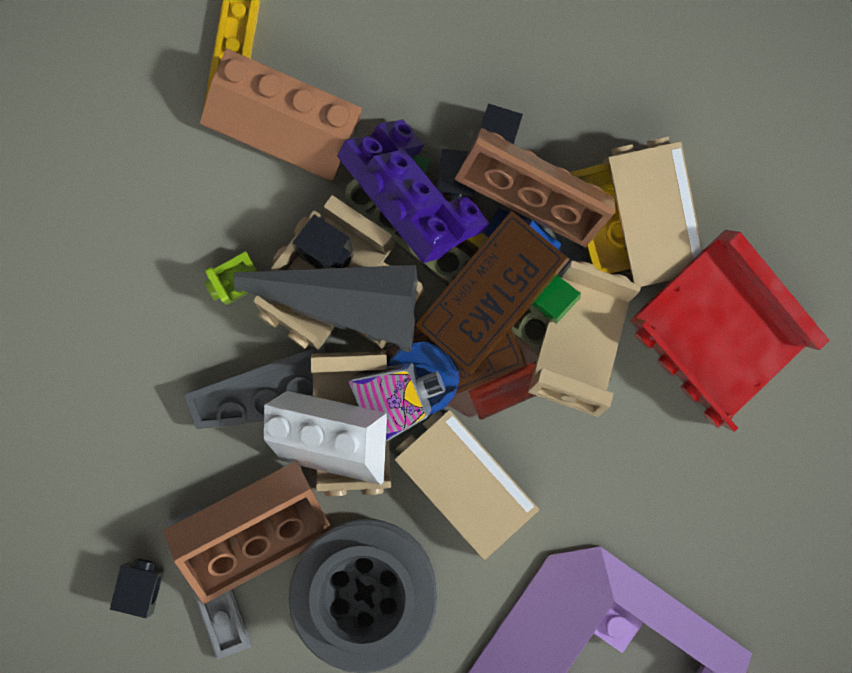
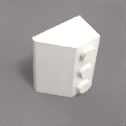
(327, 435)

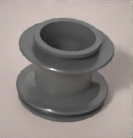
(339, 636)

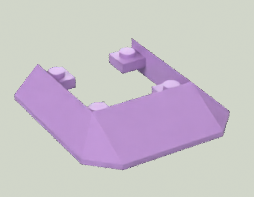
(598, 595)

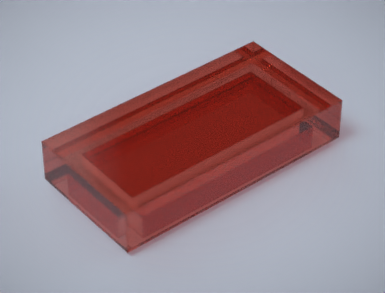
(502, 392)

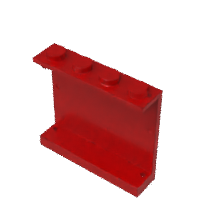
(725, 327)

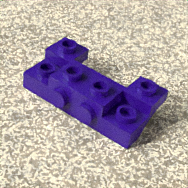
(406, 194)

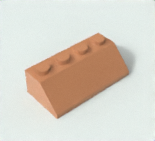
(279, 115)
(535, 188)
(247, 532)

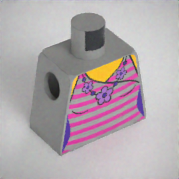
(398, 394)

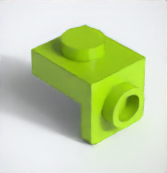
(222, 278)

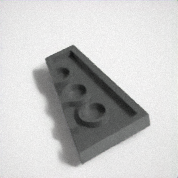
(243, 396)

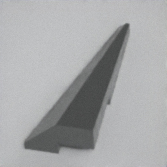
(360, 298)

